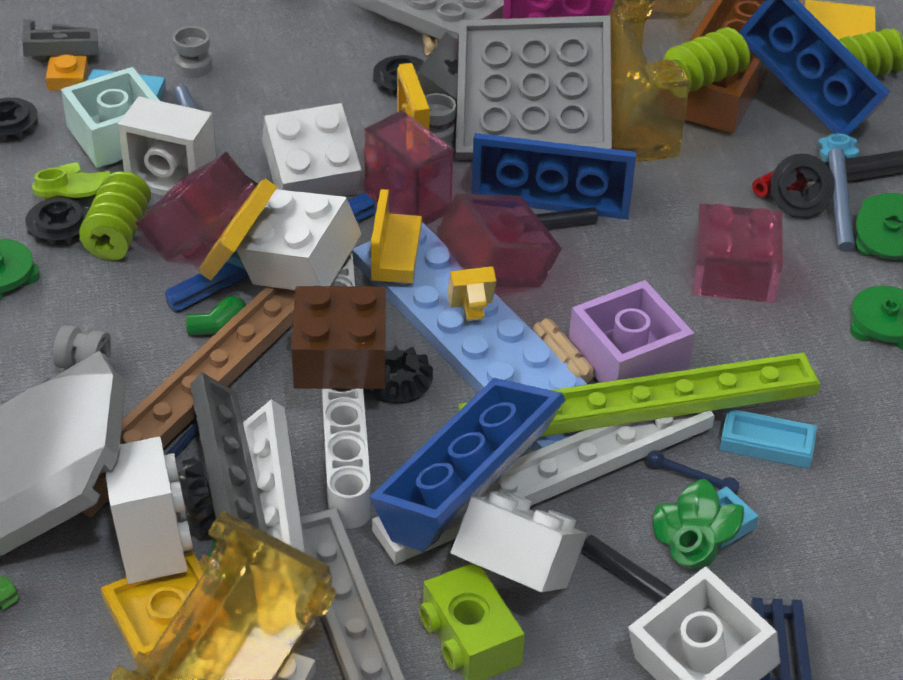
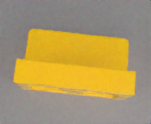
(394, 244)

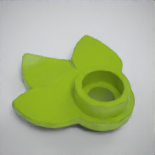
(67, 182)

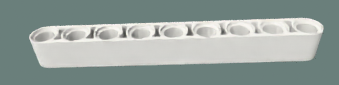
(346, 442)

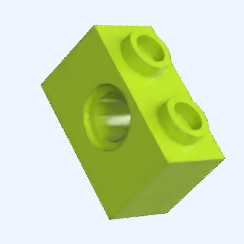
(472, 623)

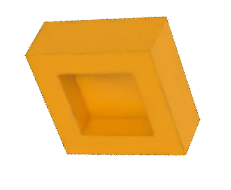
(66, 71)

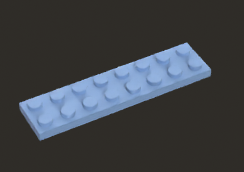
(477, 349)

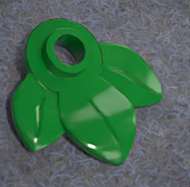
(697, 519)

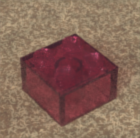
(410, 165)
(196, 208)
(499, 234)
(737, 253)

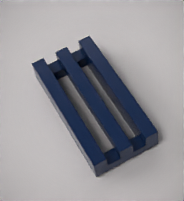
(795, 613)

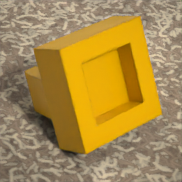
(472, 290)

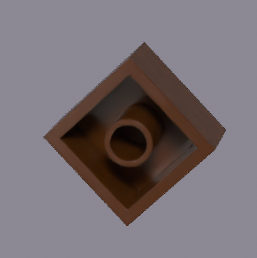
(339, 337)

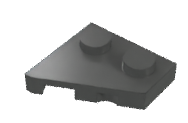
(58, 41)

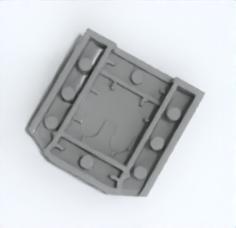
(56, 447)

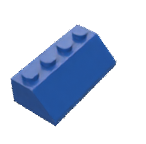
(814, 65)
(554, 174)
(463, 460)

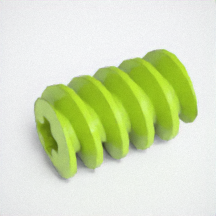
(878, 50)
(711, 57)
(113, 214)

